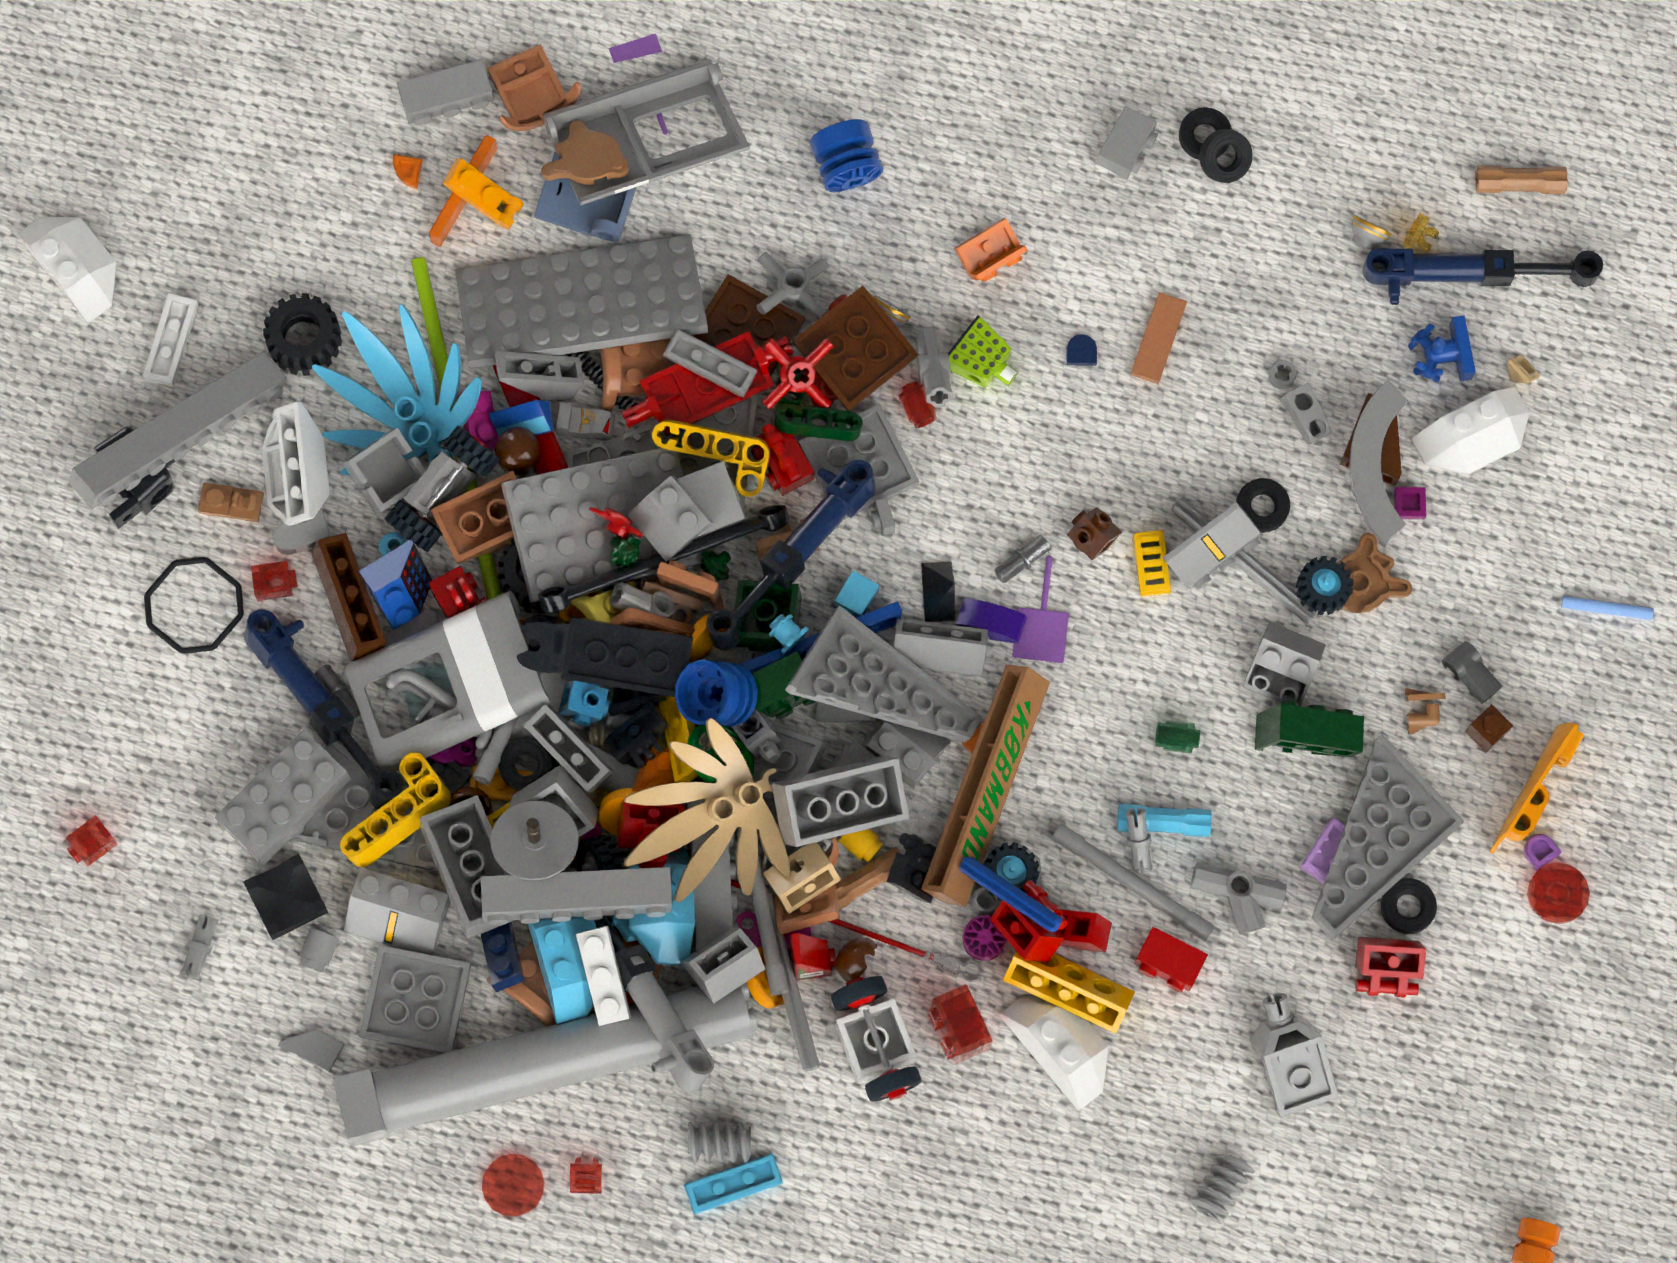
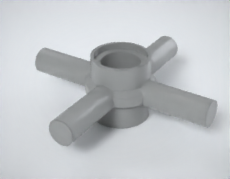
(795, 277)

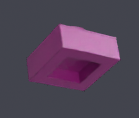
(1410, 502)

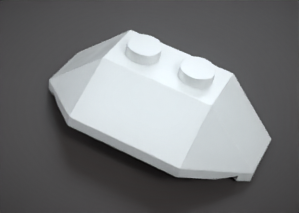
(74, 262)
(1475, 433)
(295, 465)
(1062, 1046)

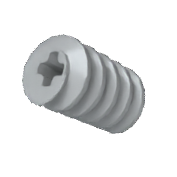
(719, 1142)
(1220, 1186)

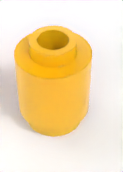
(862, 844)

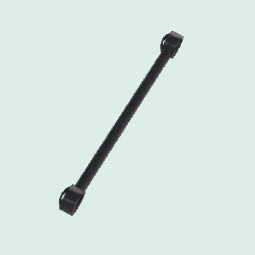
(559, 597)

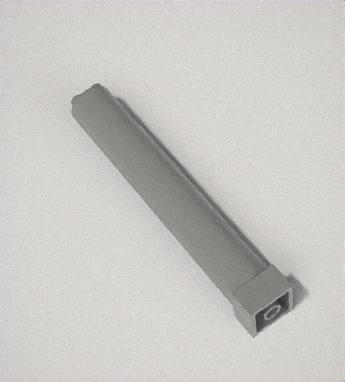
(525, 1065)

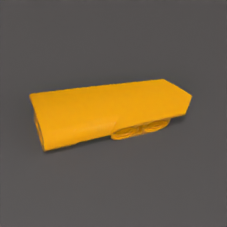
(1557, 751)

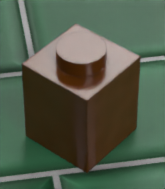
(1488, 728)

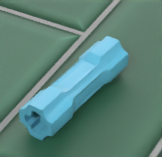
(1181, 821)

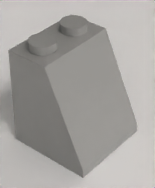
(717, 495)

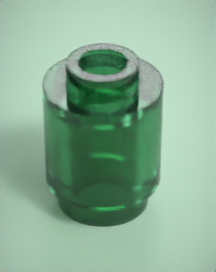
(1177, 736)

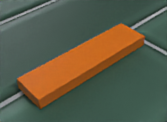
(455, 203)

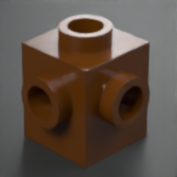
(1093, 532)

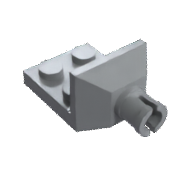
(1293, 1058)

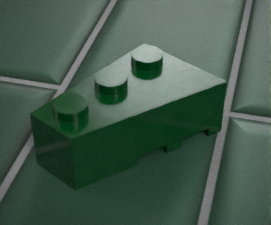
(1310, 729)

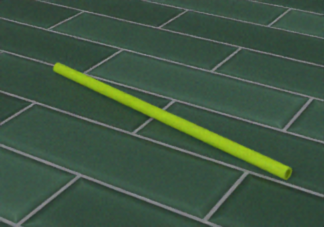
(440, 360)

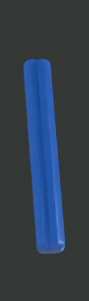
(1010, 894)

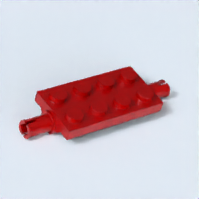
(690, 398)

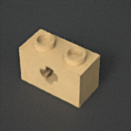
(809, 877)

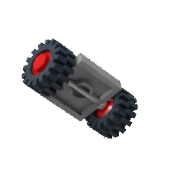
(440, 483)

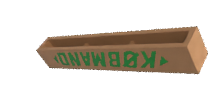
(986, 783)

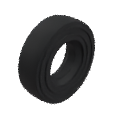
(1194, 119)
(1242, 159)
(1276, 492)
(510, 754)
(1427, 903)

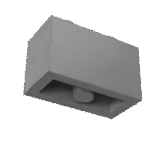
(1127, 142)

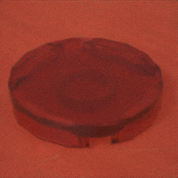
(1558, 893)
(514, 1195)

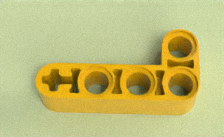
(710, 450)
(392, 813)

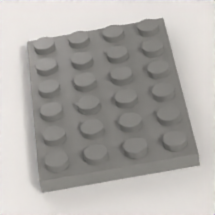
(564, 540)

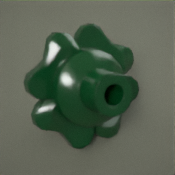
(624, 551)
(716, 564)

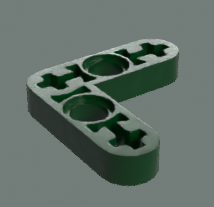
(796, 411)

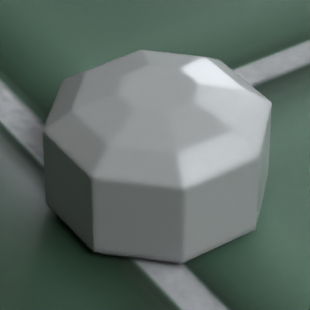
(983, 902)

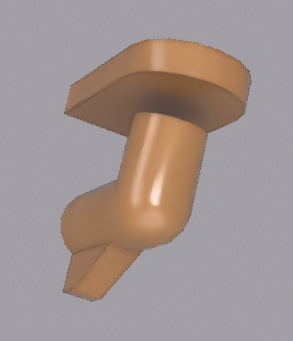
(1420, 720)

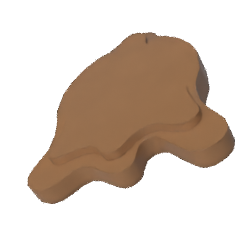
(586, 157)
(1372, 577)

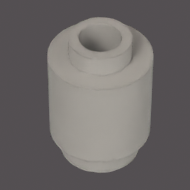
(318, 948)

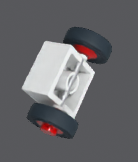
(875, 1039)

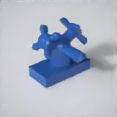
(1445, 351)

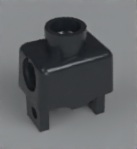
(146, 494)

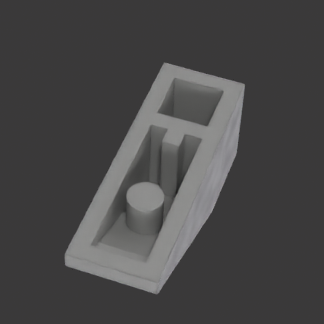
(540, 374)

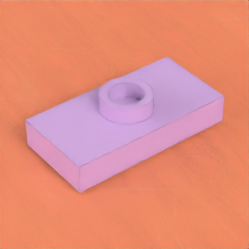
(1322, 852)

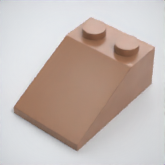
(476, 521)

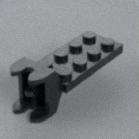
(606, 653)

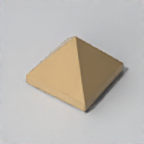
(1521, 370)

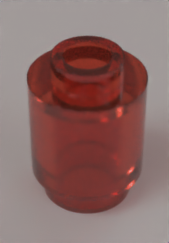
(915, 405)

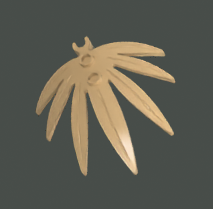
(727, 803)

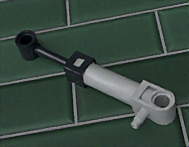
(681, 1049)

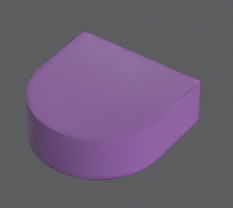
(1540, 850)

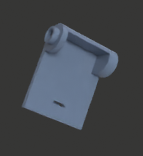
(599, 218)

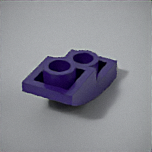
(1001, 622)

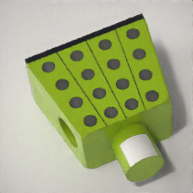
(981, 355)

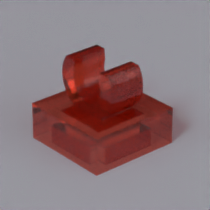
(586, 1177)

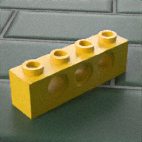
(1072, 989)

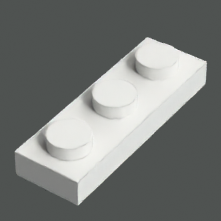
(170, 340)
(603, 975)

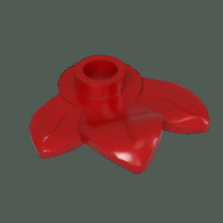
(617, 523)

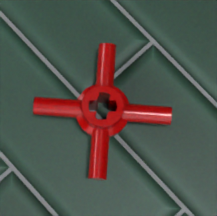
(786, 374)

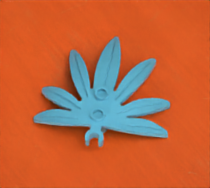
(416, 416)

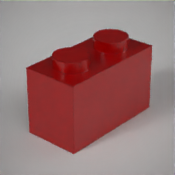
(1170, 960)

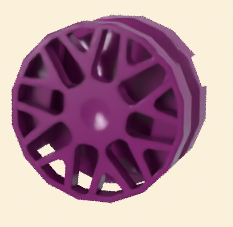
(983, 939)

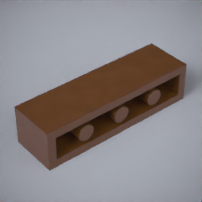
(348, 596)

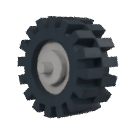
(598, 854)

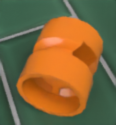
(1536, 1241)

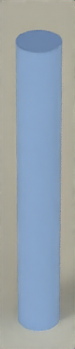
(1607, 607)

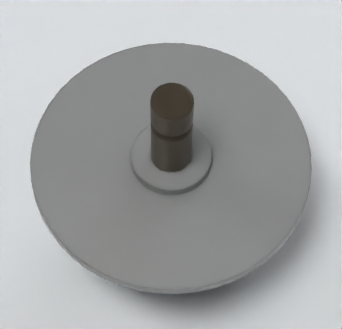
(534, 840)

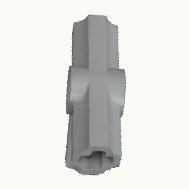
(933, 367)
(1243, 906)

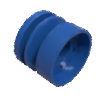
(846, 155)
(716, 692)

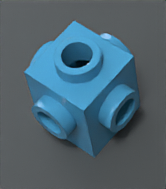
(584, 702)

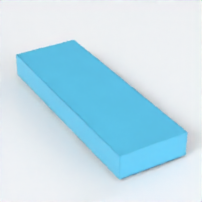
(733, 1184)

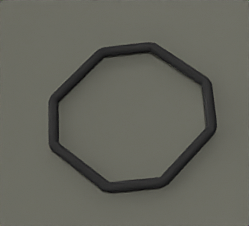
(162, 577)

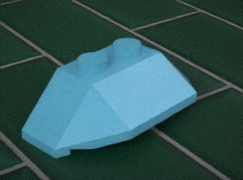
(669, 936)
(563, 966)

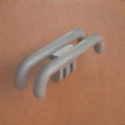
(437, 700)

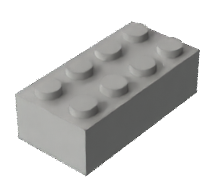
(283, 797)
(840, 800)
(462, 854)

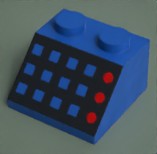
(398, 584)

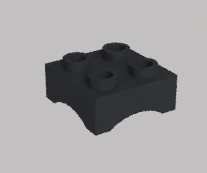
(285, 897)

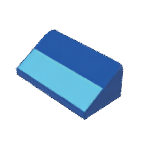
(532, 415)

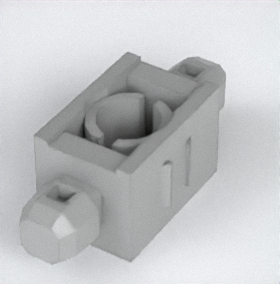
(763, 741)

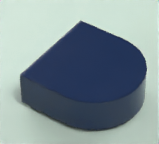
(1081, 351)

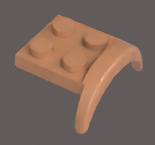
(529, 89)
(628, 365)
(703, 583)
(817, 910)
(532, 991)

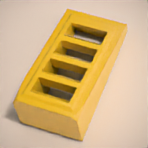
(1139, 552)

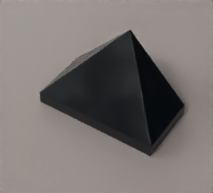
(938, 591)

